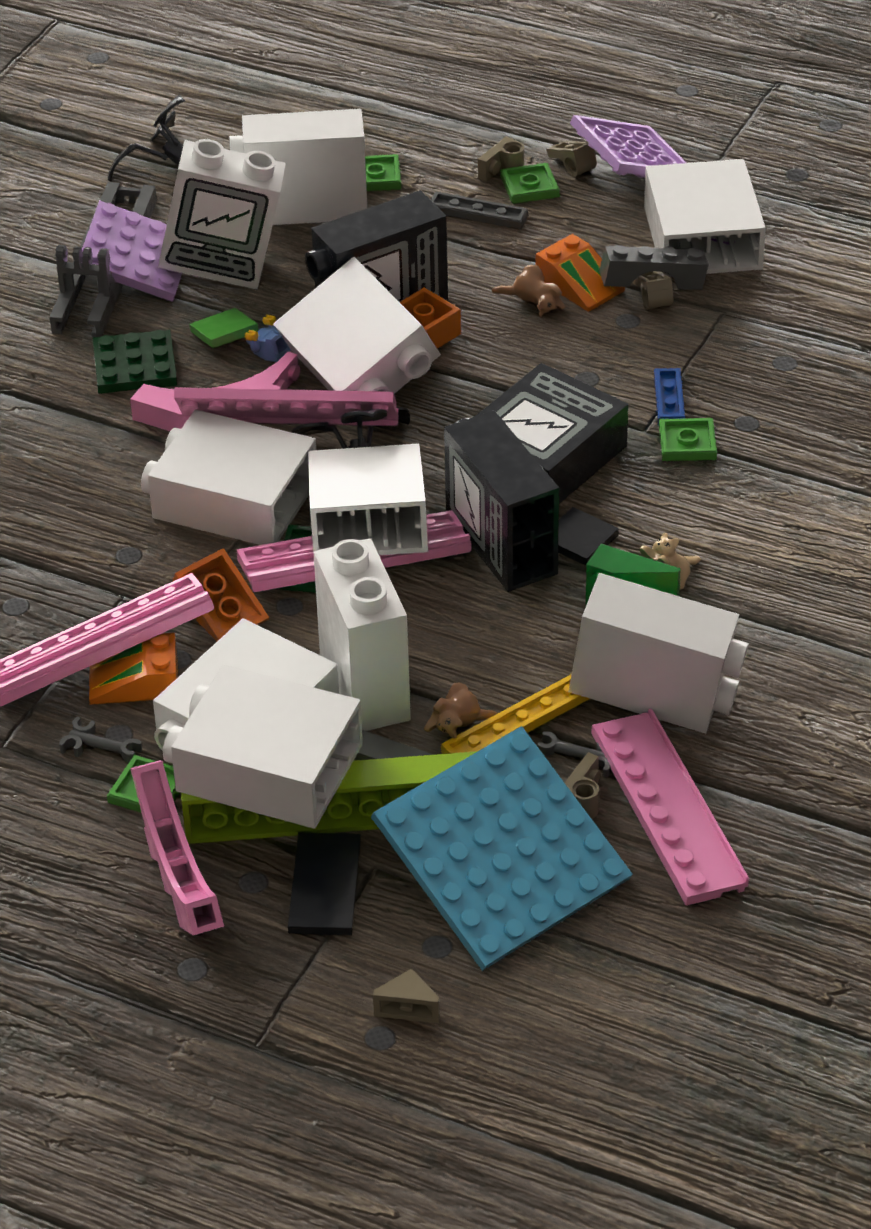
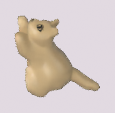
(664, 552)

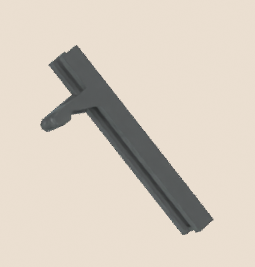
(72, 274)

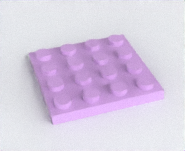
(625, 145)
(133, 248)

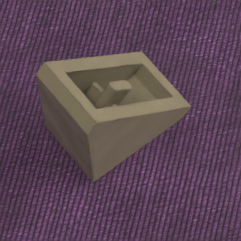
(406, 999)

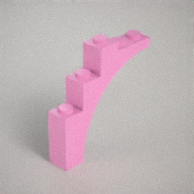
(159, 409)
(192, 898)

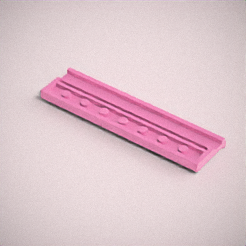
(286, 406)
(293, 560)
(102, 637)
(670, 808)

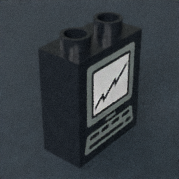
(395, 241)
(564, 424)
(502, 500)

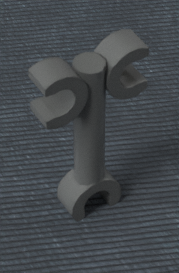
(85, 736)
(571, 750)

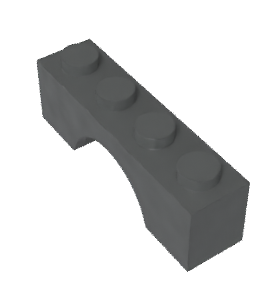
(624, 264)

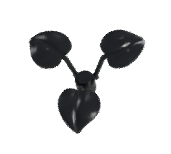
(172, 148)
(352, 417)

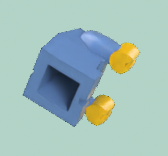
(267, 341)

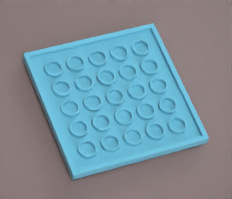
(501, 847)

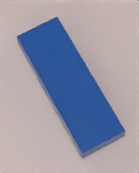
(669, 393)

